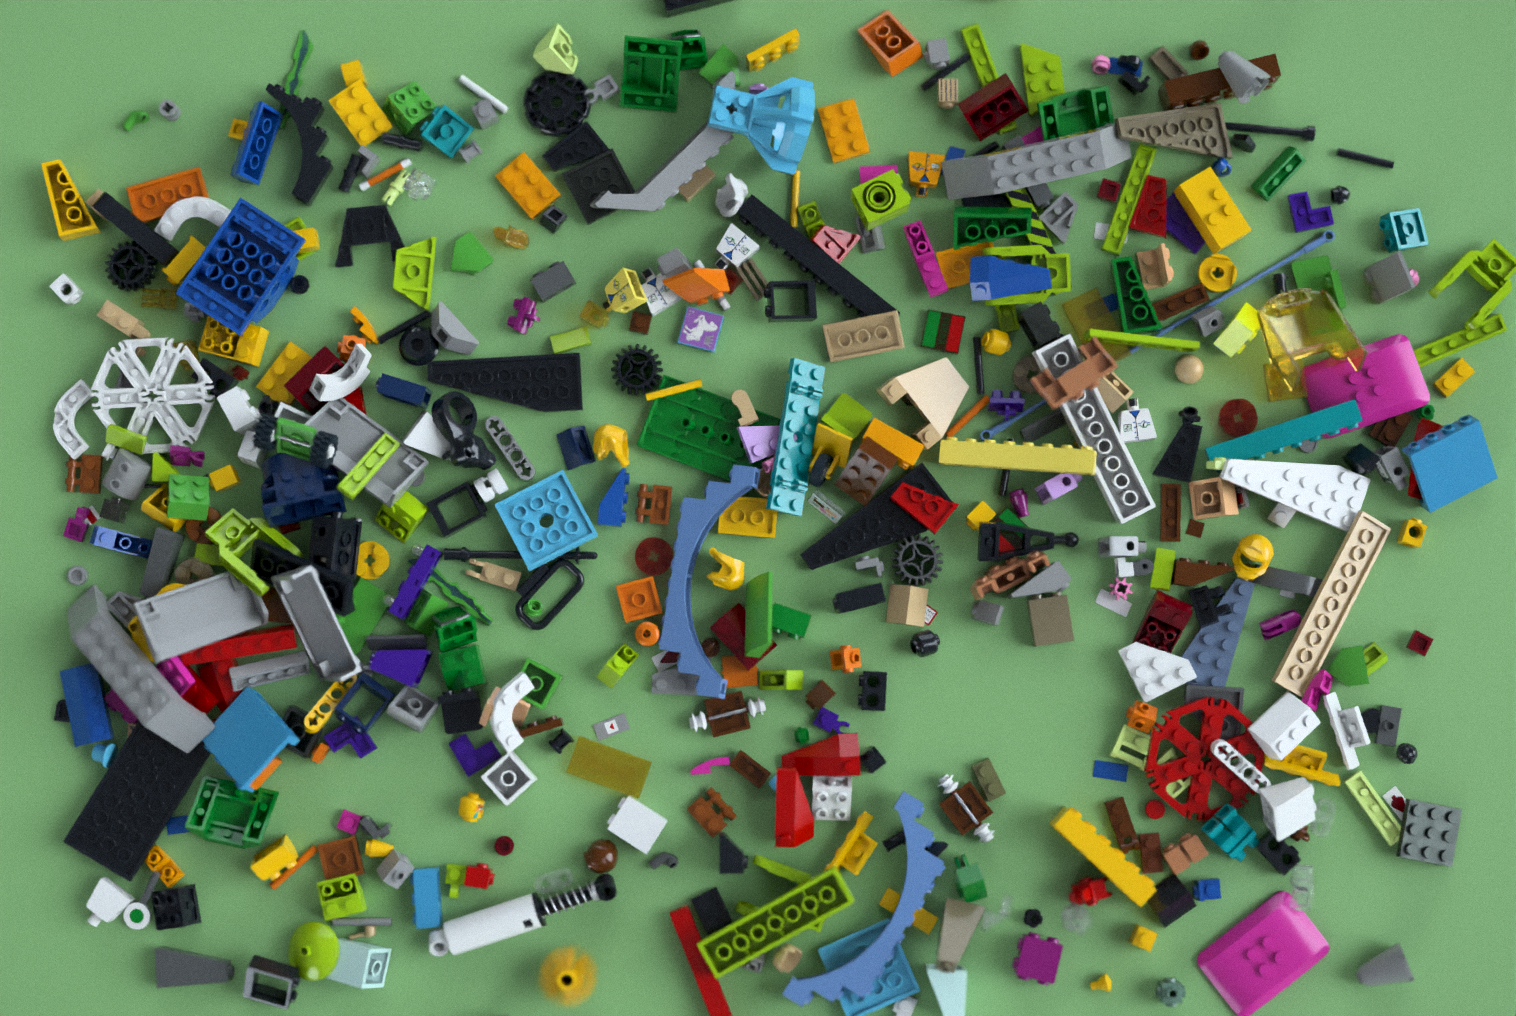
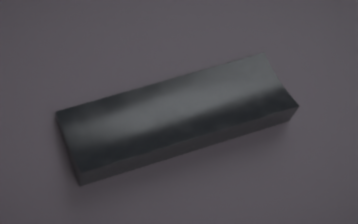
(271, 561)

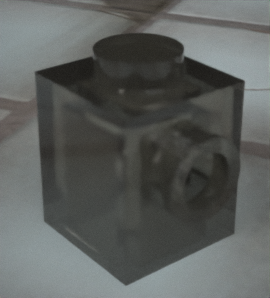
(114, 510)

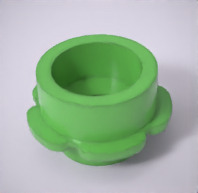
(533, 607)

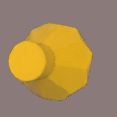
(1103, 983)

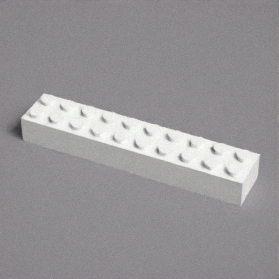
(1095, 428)

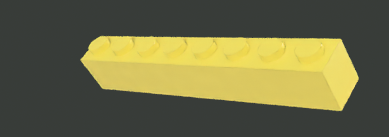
(1018, 457)

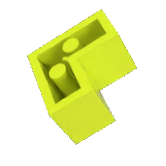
(1239, 330)

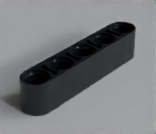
(135, 228)

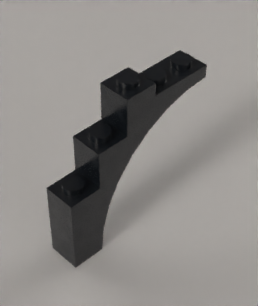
(314, 169)

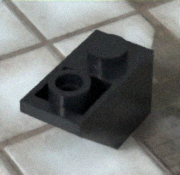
(1361, 459)

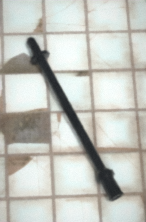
(465, 554)

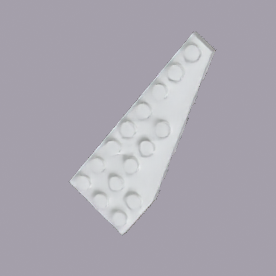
(1316, 490)

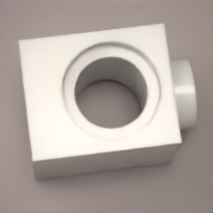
(60, 285)

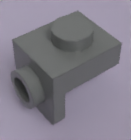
(372, 828)

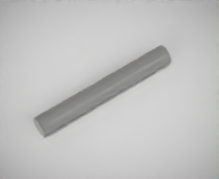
(362, 922)

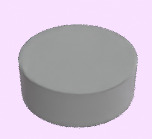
(78, 575)

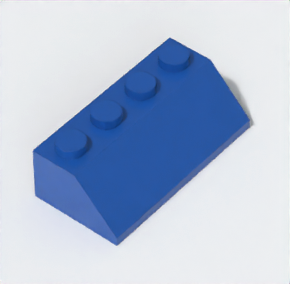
(256, 143)
(86, 705)

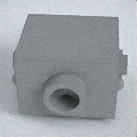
(395, 868)

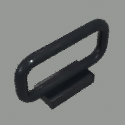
(536, 581)

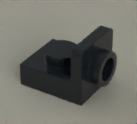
(1132, 84)

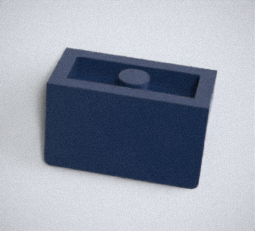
(576, 447)

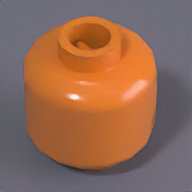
(648, 641)

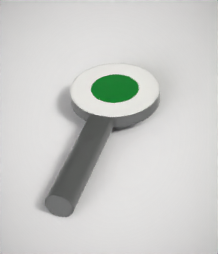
(138, 914)

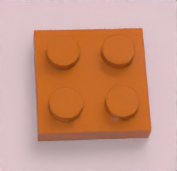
(639, 599)

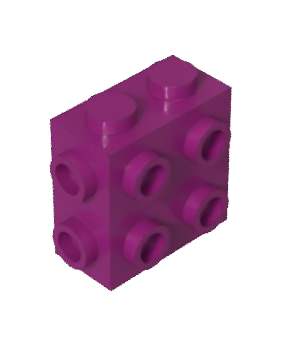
(1037, 958)

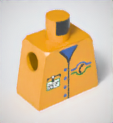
(924, 171)

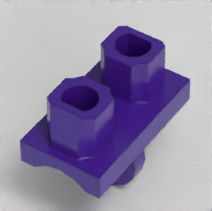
(1006, 406)

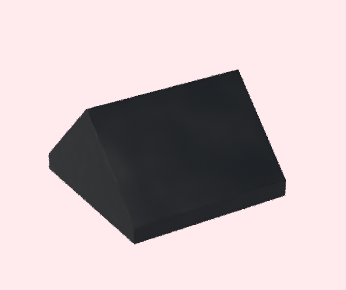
(1171, 900)

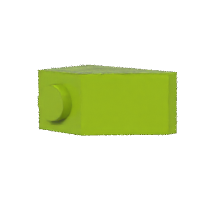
(780, 679)

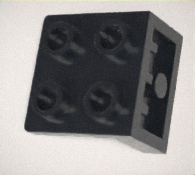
(176, 907)

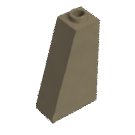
(956, 929)

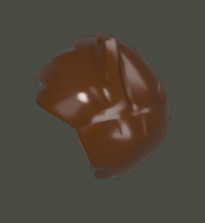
(601, 856)

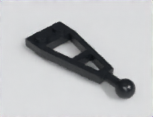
(989, 541)

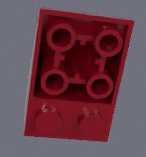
(1163, 622)

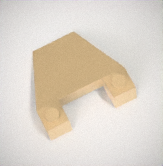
(935, 393)

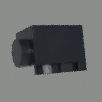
(872, 760)

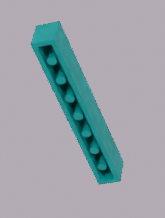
(1288, 433)

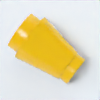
(377, 848)

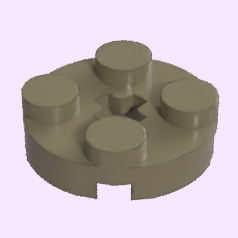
(1021, 372)
(195, 566)

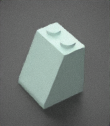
(361, 964)
(949, 989)

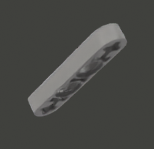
(511, 447)

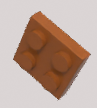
(341, 858)

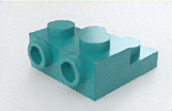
(445, 130)
(1403, 230)

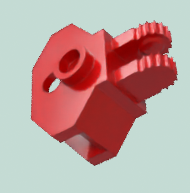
(1089, 891)

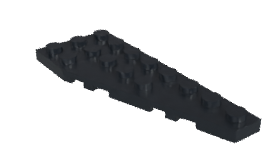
(530, 381)
(873, 525)

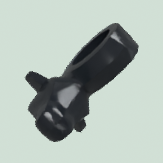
(465, 447)

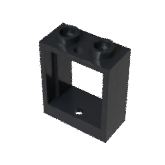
(809, 300)
(439, 517)
(859, 598)
(267, 994)

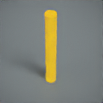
(794, 199)
(673, 390)

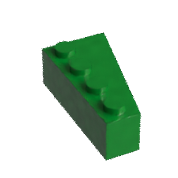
(988, 224)
(1132, 300)

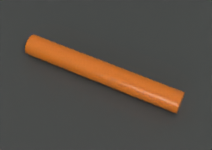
(968, 416)
(300, 861)

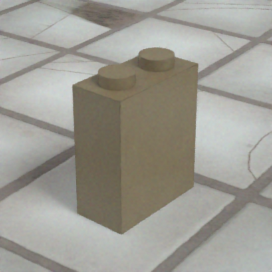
(1050, 619)

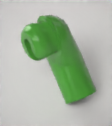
(134, 118)

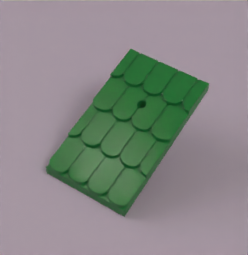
(694, 430)

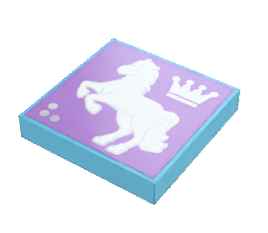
(700, 329)

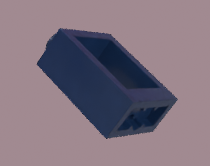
(403, 391)
(376, 689)

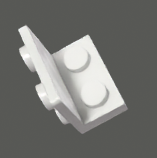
(832, 798)

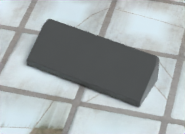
(1043, 426)
(397, 642)

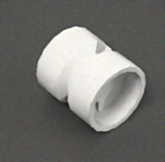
(497, 482)

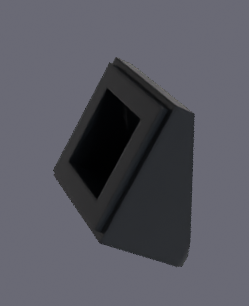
(553, 219)

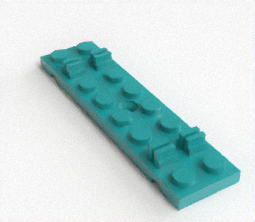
(792, 456)

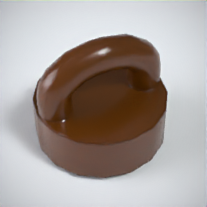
(1199, 50)
(710, 647)
(1301, 834)

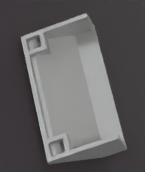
(355, 437)
(199, 615)
(316, 624)

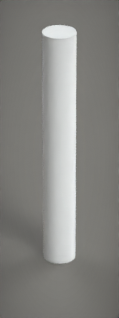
(482, 93)

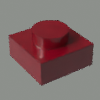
(1108, 190)
(1419, 643)

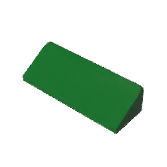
(1278, 173)

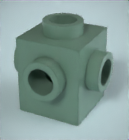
(1165, 987)

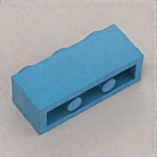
(426, 897)

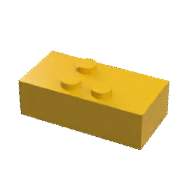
(1212, 210)

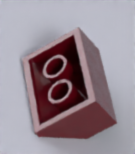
(993, 107)
(322, 363)
(731, 631)

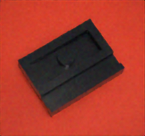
(711, 910)

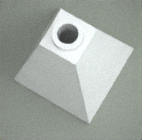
(426, 436)

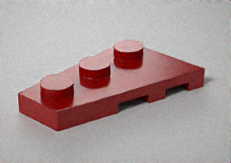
(1151, 208)
(925, 508)
(199, 694)

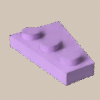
(759, 441)

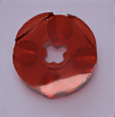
(1239, 428)
(643, 553)

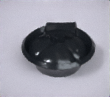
(418, 345)

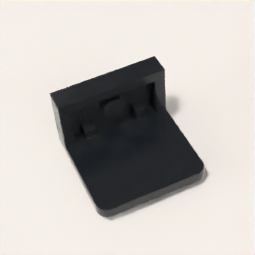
(461, 711)

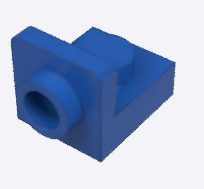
(1207, 889)

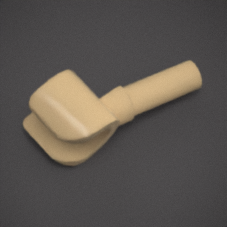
(369, 932)

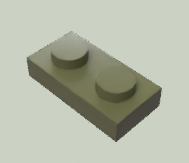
(988, 780)

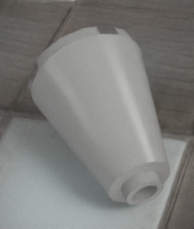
(1242, 76)
(1386, 968)

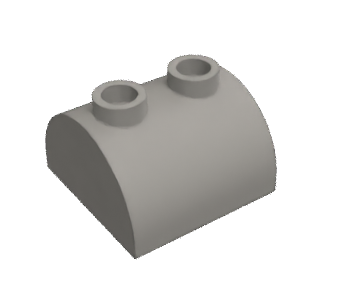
(127, 475)
(413, 708)

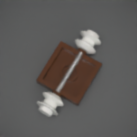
(727, 714)
(966, 808)

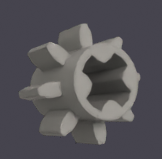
(193, 313)

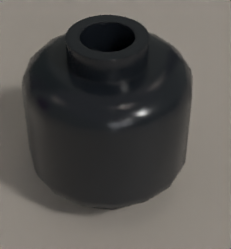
(924, 643)

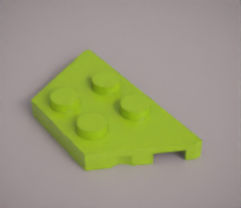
(1041, 75)
(415, 271)

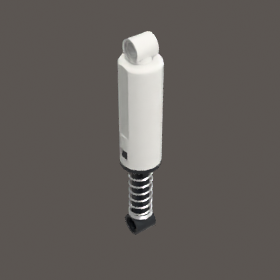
(513, 917)

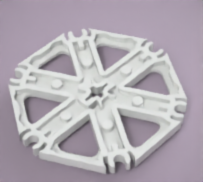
(159, 379)

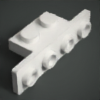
(1348, 729)

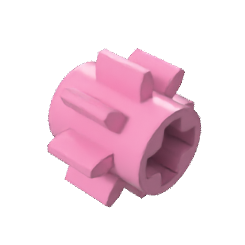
(1122, 583)

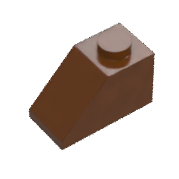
(819, 695)

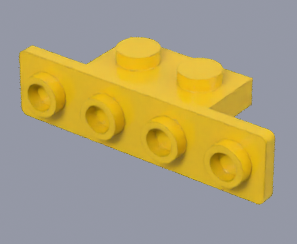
(1306, 763)
(856, 848)

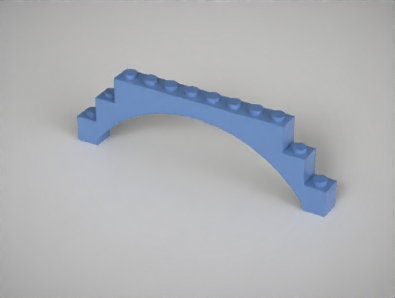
(692, 528)
(863, 969)

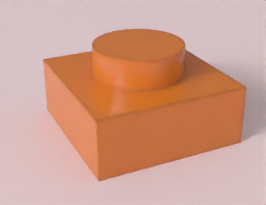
(319, 752)

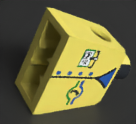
(624, 292)

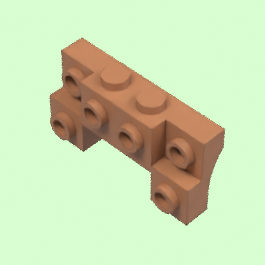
(1078, 379)
(1008, 574)

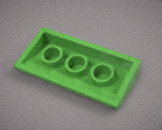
(758, 615)

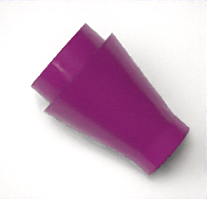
(1019, 501)

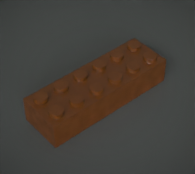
(1209, 86)

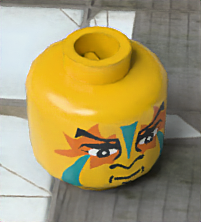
(471, 807)

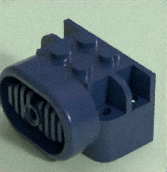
(298, 490)

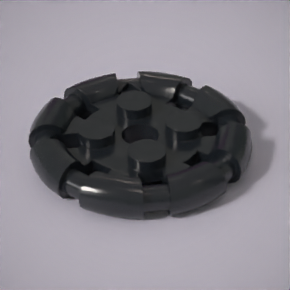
(556, 114)

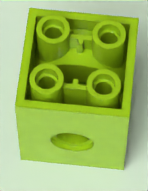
(884, 188)

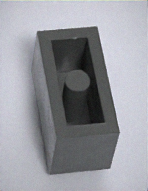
(553, 281)

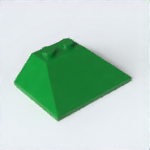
(650, 73)
(1075, 112)
(230, 815)

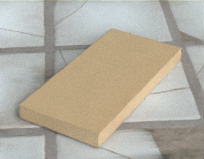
(863, 336)

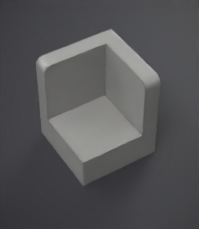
(369, 161)

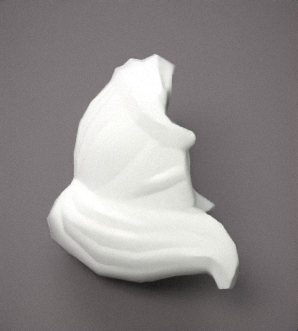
(731, 196)

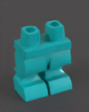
(1236, 837)

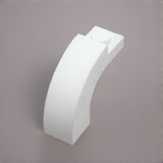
(344, 381)

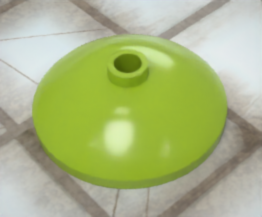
(321, 949)

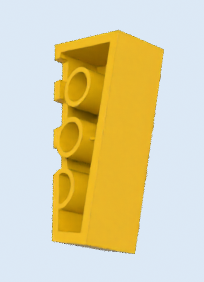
(68, 206)

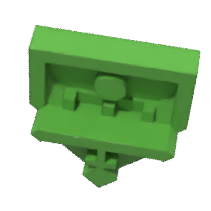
(720, 63)
(469, 255)
(1350, 667)

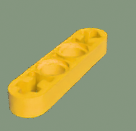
(328, 700)

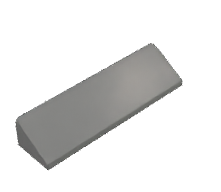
(269, 670)

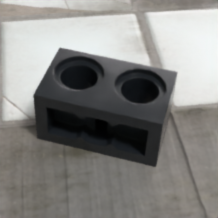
(216, 375)
(878, 691)
(1274, 855)

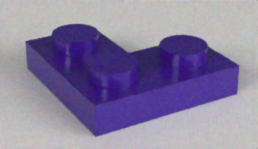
(1306, 218)
(344, 735)
(472, 759)

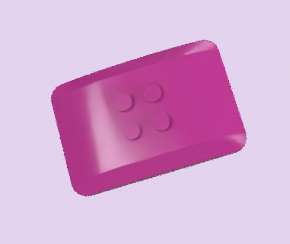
(1383, 388)
(1262, 954)

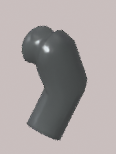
(665, 859)

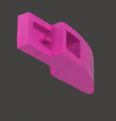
(925, 259)

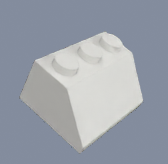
(1283, 726)

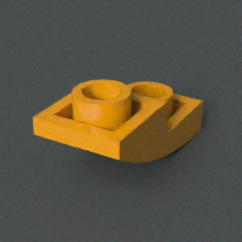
(367, 328)
(160, 861)

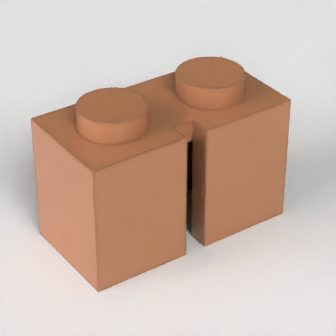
(1184, 852)

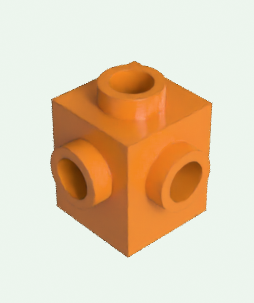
(347, 345)
(845, 659)
(1141, 716)

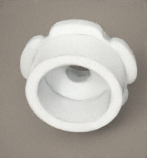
(109, 451)

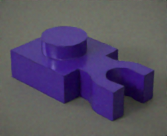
(828, 720)

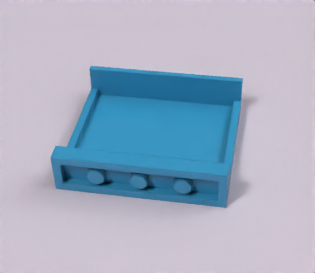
(1451, 462)
(248, 738)

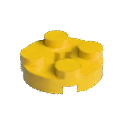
(1225, 266)
(381, 563)

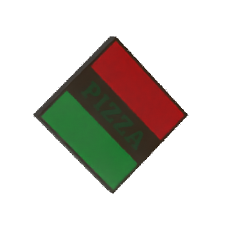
(943, 331)
(1009, 539)

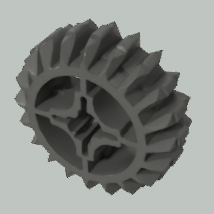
(901, 564)

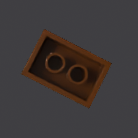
(866, 471)

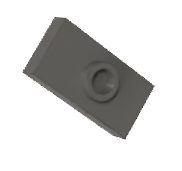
(1388, 725)

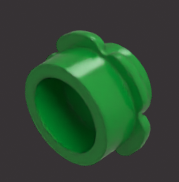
(1430, 412)
(802, 735)

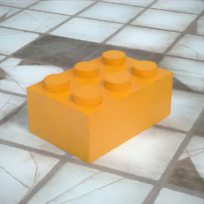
(896, 442)

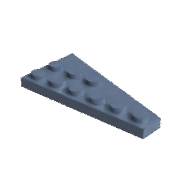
(1215, 645)

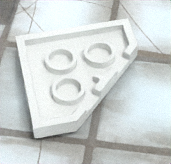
(1155, 670)

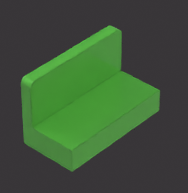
(422, 611)

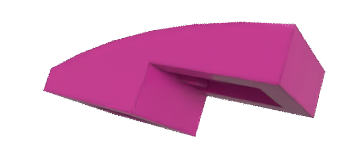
(1319, 685)
(705, 767)

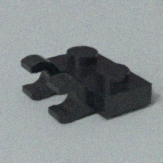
(1204, 607)

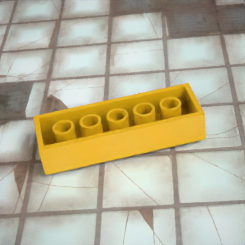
(1106, 859)

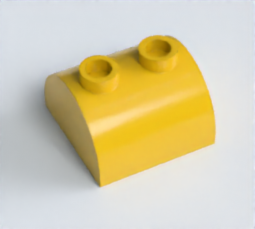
(156, 508)
(274, 858)

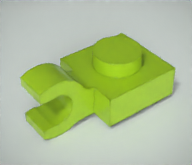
(455, 876)

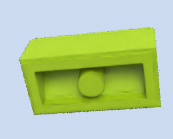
(570, 340)
(125, 439)
(1374, 658)

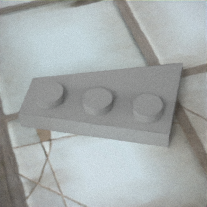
(674, 682)

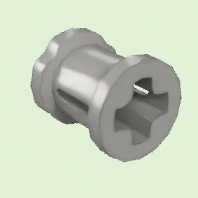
(174, 113)
(470, 151)

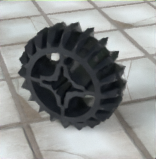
(131, 251)
(629, 374)

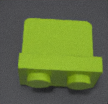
(847, 416)

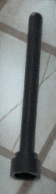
(1306, 133)

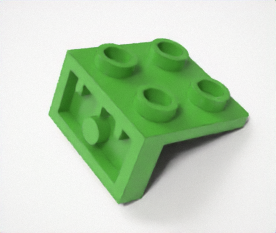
(408, 107)

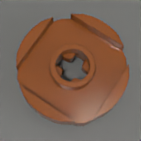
(196, 532)

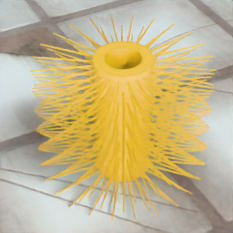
(572, 969)

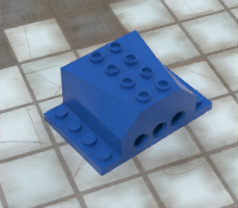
(243, 268)

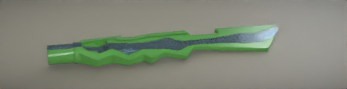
(301, 54)
(459, 596)

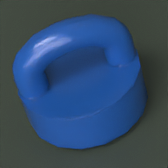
(1219, 165)

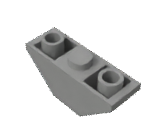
(451, 331)

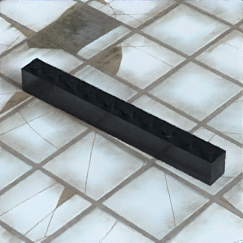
(811, 259)

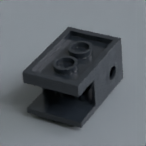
(335, 543)

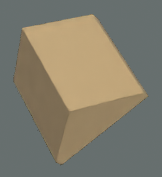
(907, 605)

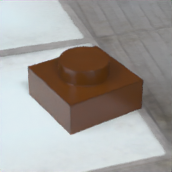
(640, 323)

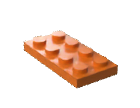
(154, 197)

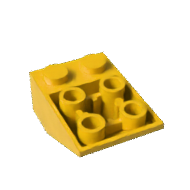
(225, 343)

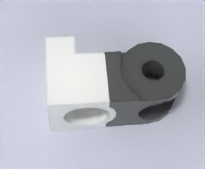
(1128, 569)

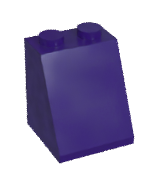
(401, 665)

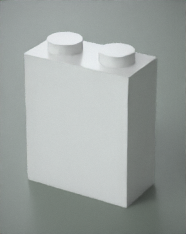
(636, 824)

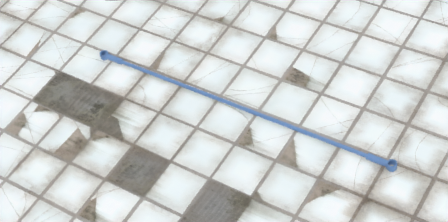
(1305, 249)

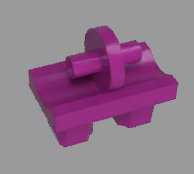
(525, 316)

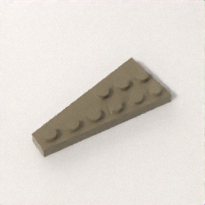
(1185, 129)

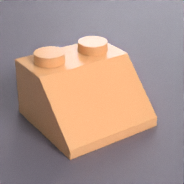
(1213, 498)

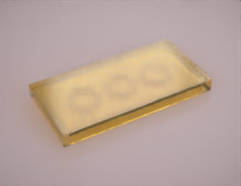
(1091, 312)
(609, 767)

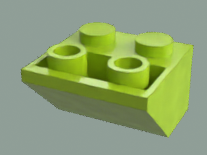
(402, 517)
(341, 896)

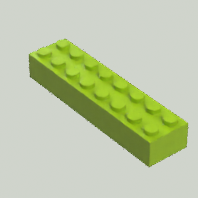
(776, 922)

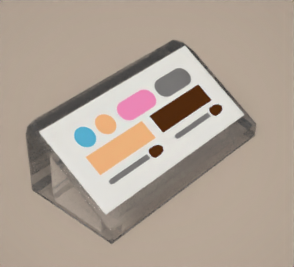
(826, 507)

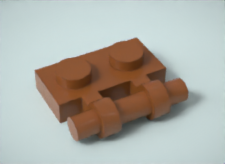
(90, 475)
(660, 504)
(706, 815)

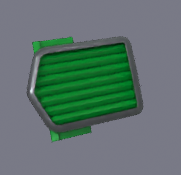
(693, 48)
(454, 628)

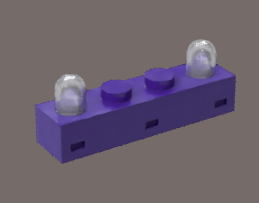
(418, 577)

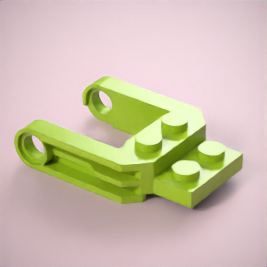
(1057, 263)
(1491, 269)
(235, 536)
(783, 871)

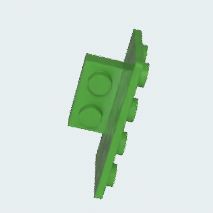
(1318, 275)
(366, 616)

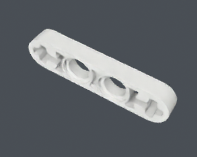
(1239, 768)

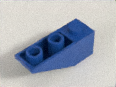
(612, 505)
(121, 541)

